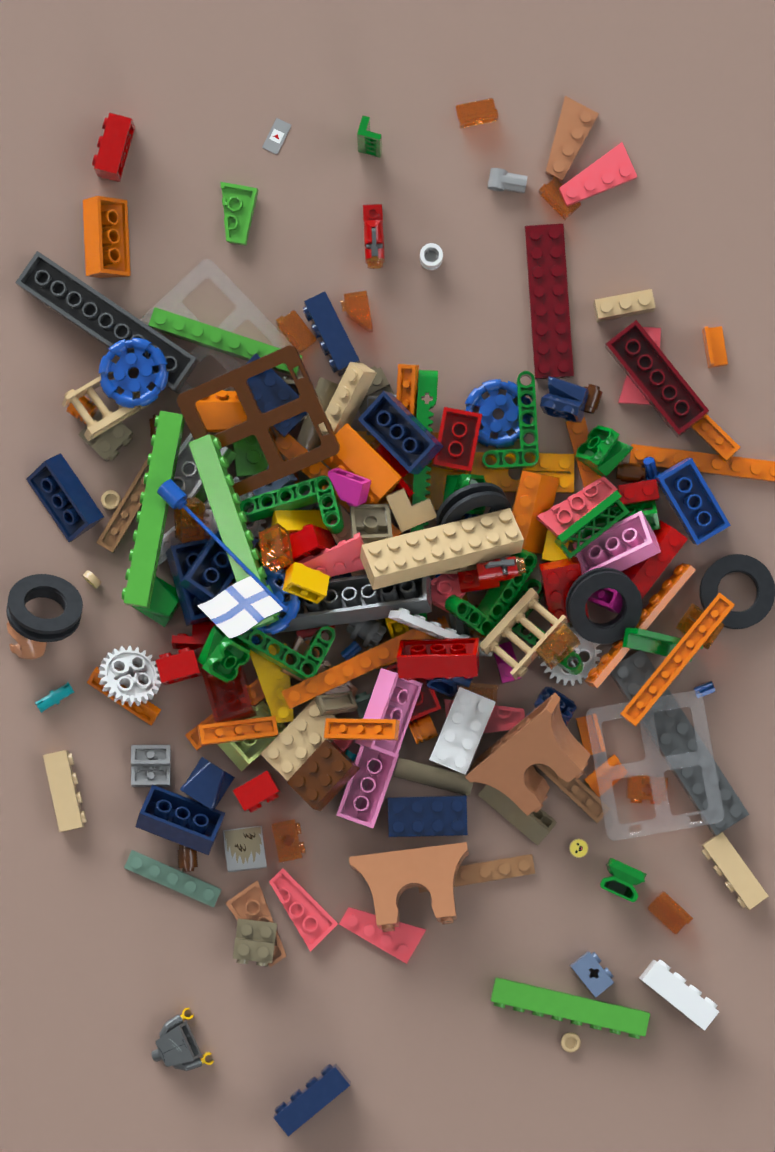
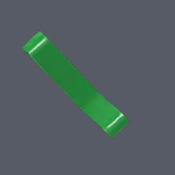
(524, 429)
(297, 500)
(495, 603)
(531, 639)
(283, 650)

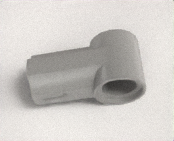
(502, 180)

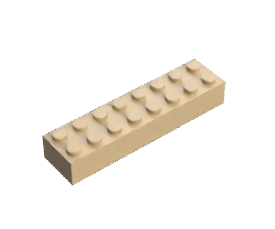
(441, 548)

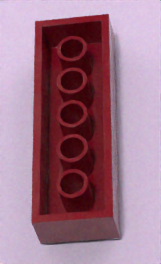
(656, 378)

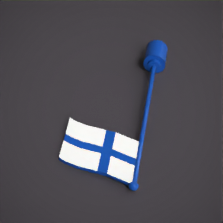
(242, 603)

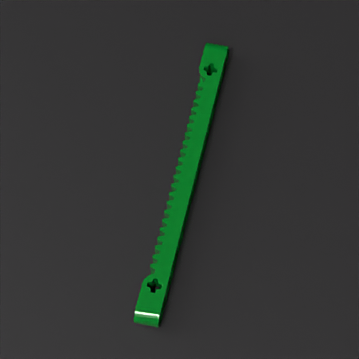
(426, 386)

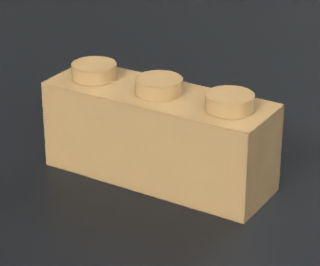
(624, 305)

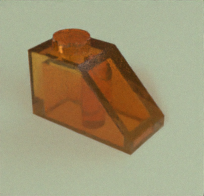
(358, 309)

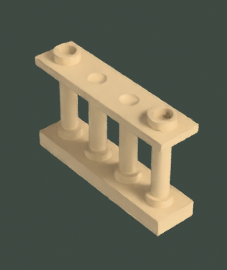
(109, 419)
(504, 629)

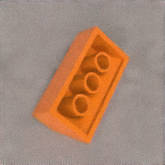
(106, 237)
(221, 411)
(361, 459)
(533, 496)

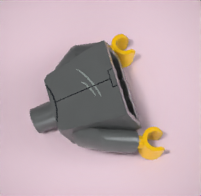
(178, 1045)

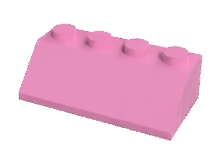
(620, 545)
(391, 700)
(367, 787)

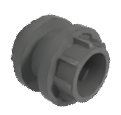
(370, 631)

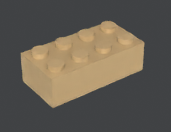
(297, 741)

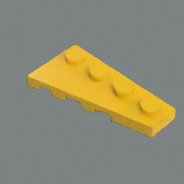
(272, 683)

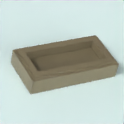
(336, 703)

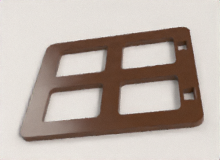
(258, 422)

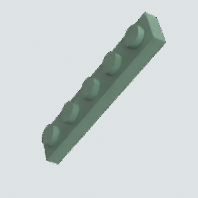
(172, 878)

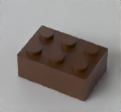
(323, 775)

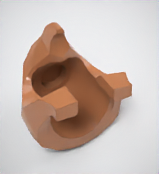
(25, 647)

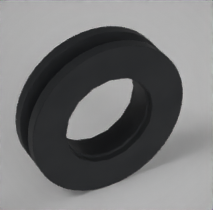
(469, 498)
(757, 572)
(588, 584)
(44, 587)

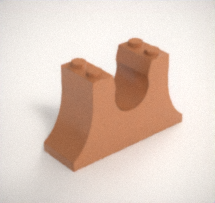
(534, 740)
(396, 871)

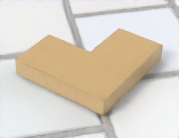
(407, 514)

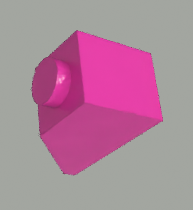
(350, 486)
(608, 599)
(503, 668)

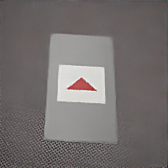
(276, 136)

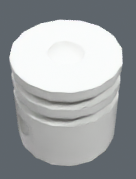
(431, 256)

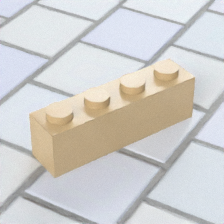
(348, 396)
(64, 791)
(734, 870)

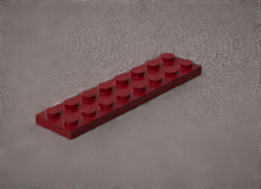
(549, 301)

